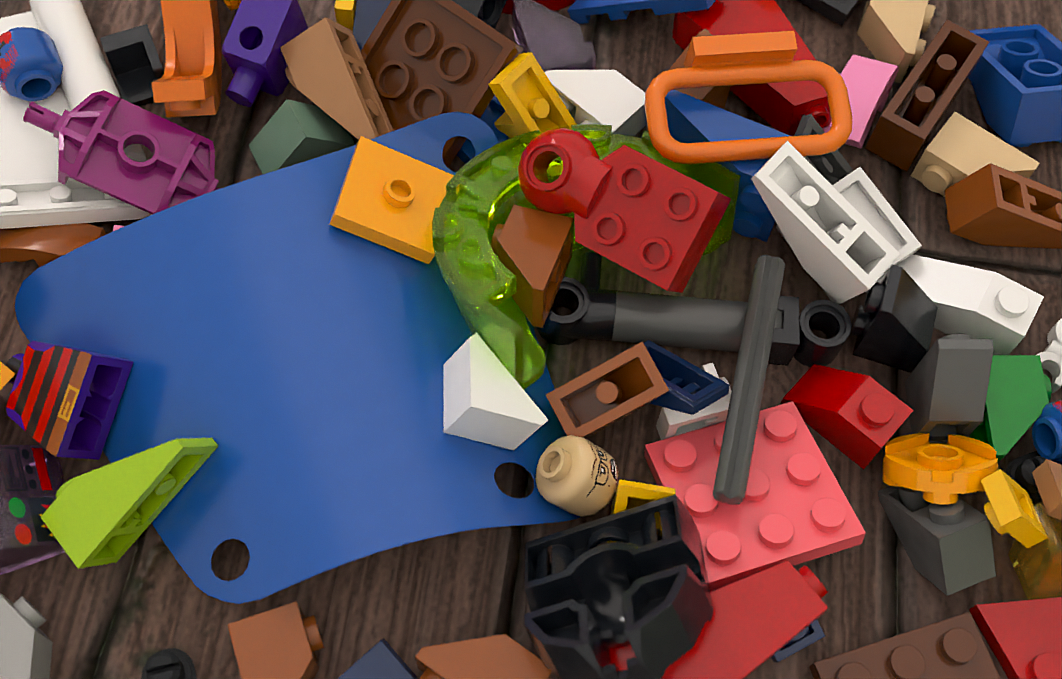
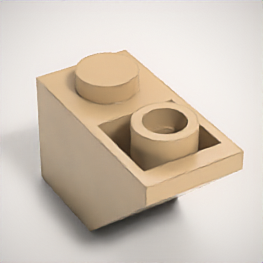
(893, 31)

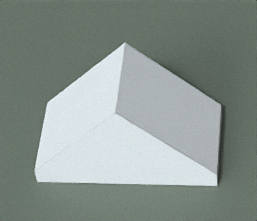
(485, 399)

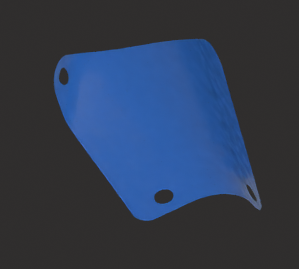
(302, 364)

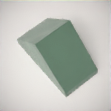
(297, 135)

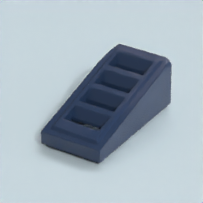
(688, 385)

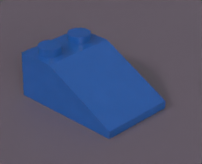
(1020, 84)
(698, 121)

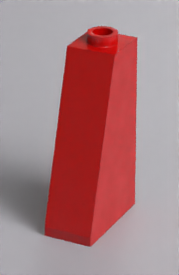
(777, 103)
(747, 624)

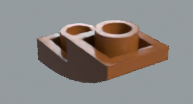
(45, 242)

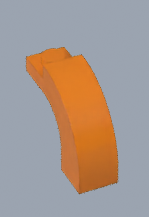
(193, 59)

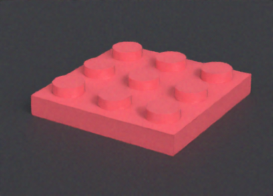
(789, 504)

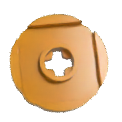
(938, 468)

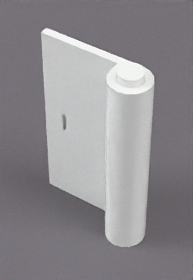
(25, 148)

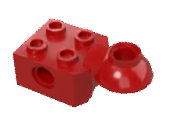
(624, 205)

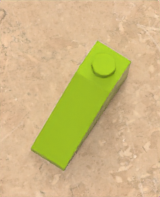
(110, 507)

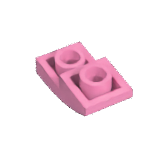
(868, 89)

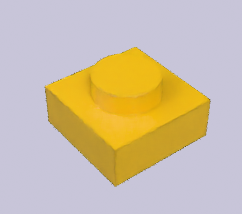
(1012, 509)

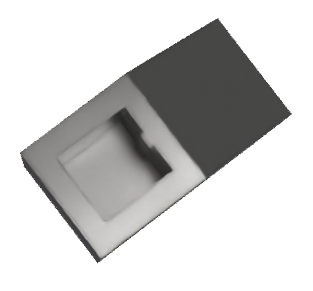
(950, 387)
(943, 542)

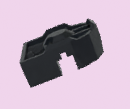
(632, 591)

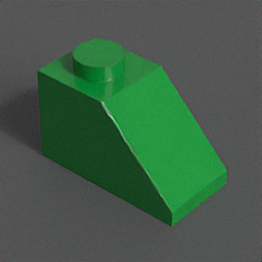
(1013, 400)

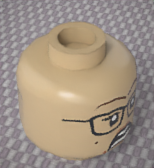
(576, 475)

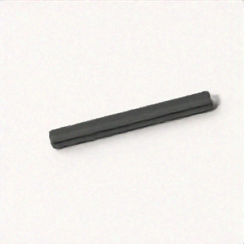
(749, 381)

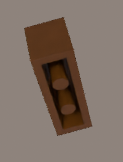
(926, 95)

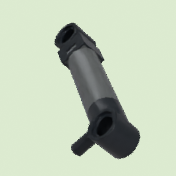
(689, 320)

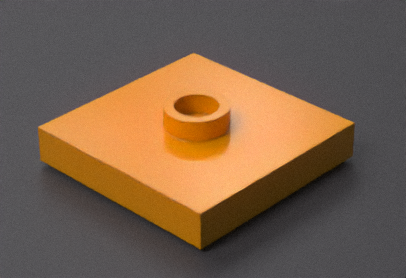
(390, 199)

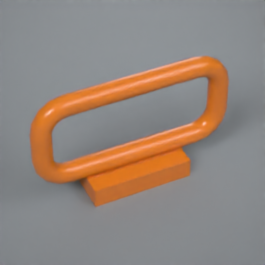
(744, 61)

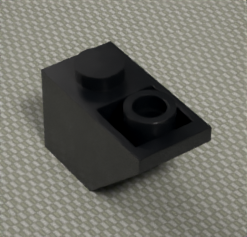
(894, 322)

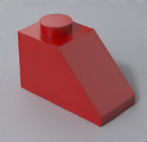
(848, 410)

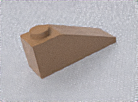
(332, 74)

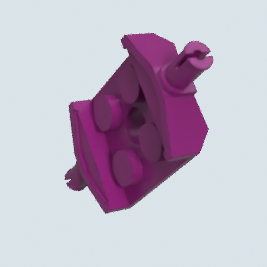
(94, 145)

